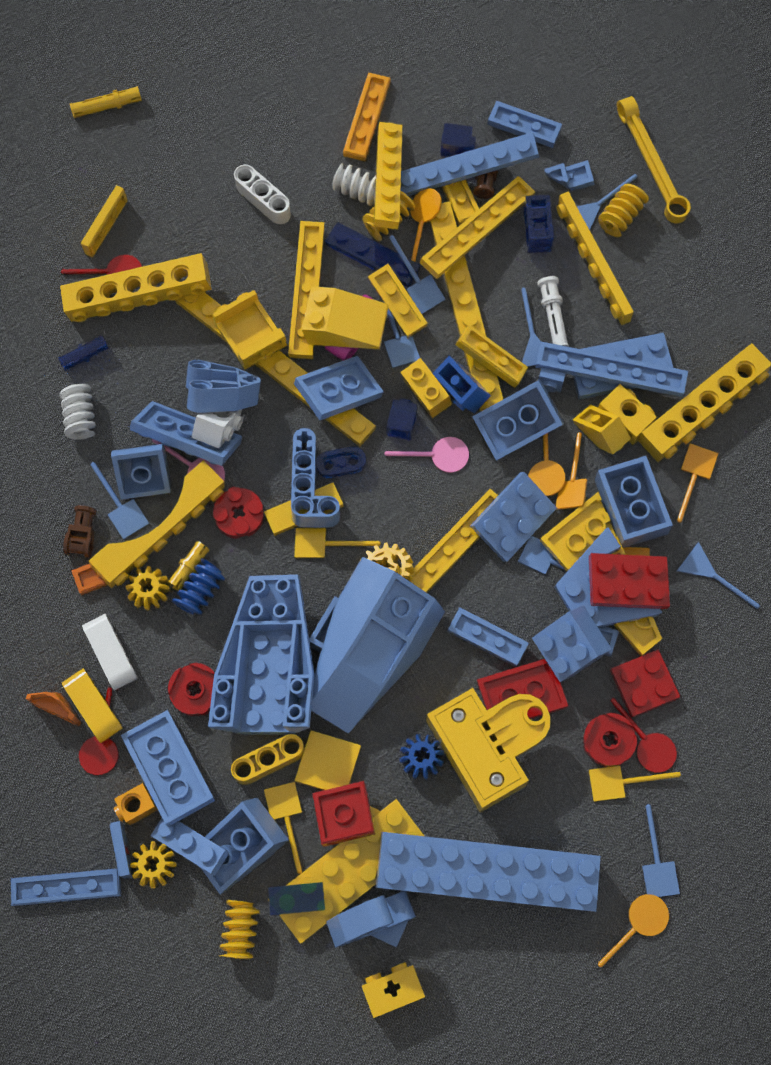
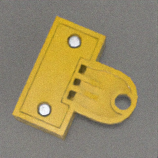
(486, 742)

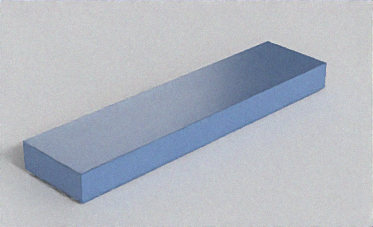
(65, 887)

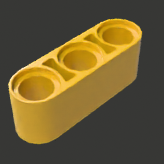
(92, 705)
(254, 758)

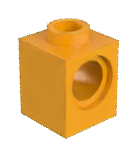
(146, 808)

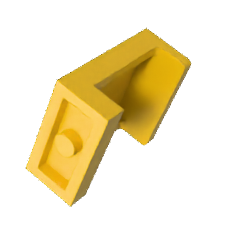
(248, 329)

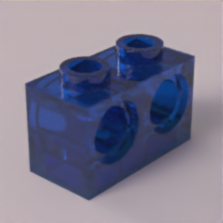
(538, 223)

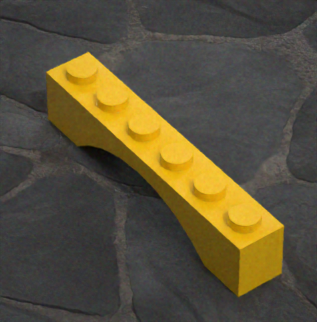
(119, 559)

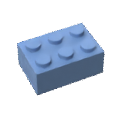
(633, 501)

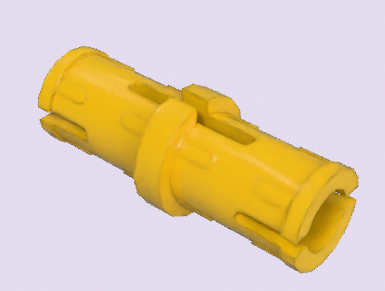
(187, 566)

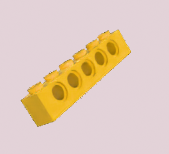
(123, 283)
(748, 361)

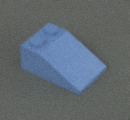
(518, 419)
(250, 839)

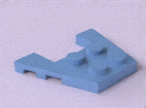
(575, 587)

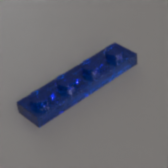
(369, 252)

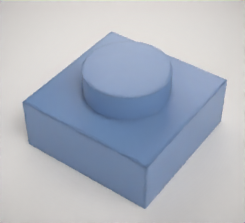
(552, 379)

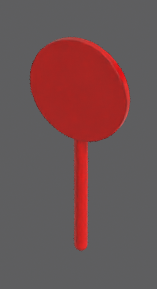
(117, 264)
(655, 750)
(99, 757)

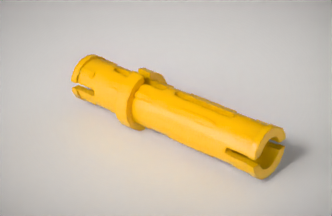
(105, 102)

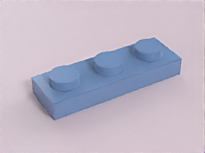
(523, 122)
(488, 637)
(191, 845)

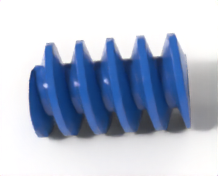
(199, 588)

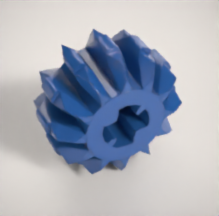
(426, 764)

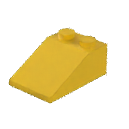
(343, 319)

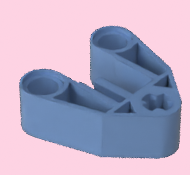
(220, 387)
(370, 918)

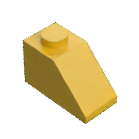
(602, 428)

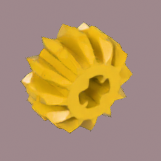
(150, 597)
(144, 862)

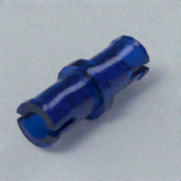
(83, 353)

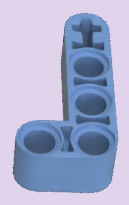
(307, 478)

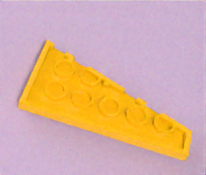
(569, 542)

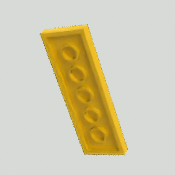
(347, 871)

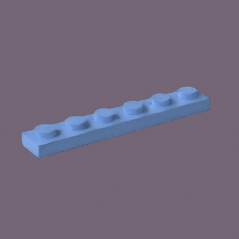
(469, 164)
(612, 369)

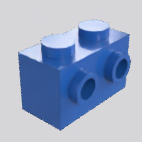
(461, 385)

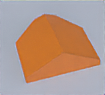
(55, 704)

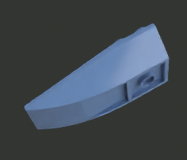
(370, 642)
(266, 662)

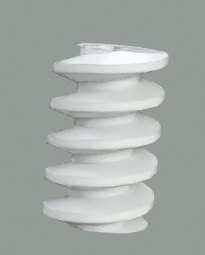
(354, 184)
(75, 407)

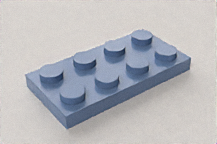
(646, 349)
(176, 430)
(167, 768)

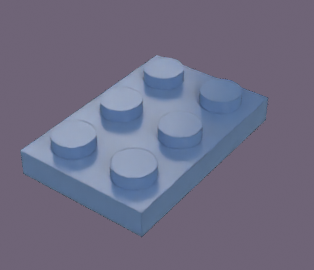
(338, 387)
(513, 516)

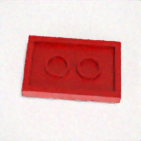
(629, 581)
(531, 679)

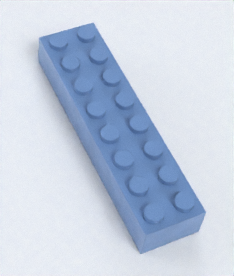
(488, 871)

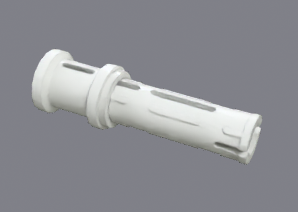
(552, 302)

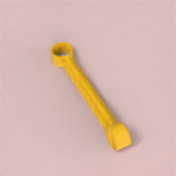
(629, 113)

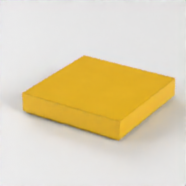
(327, 762)

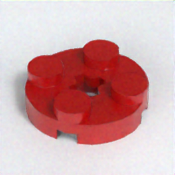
(235, 499)
(179, 692)
(623, 734)

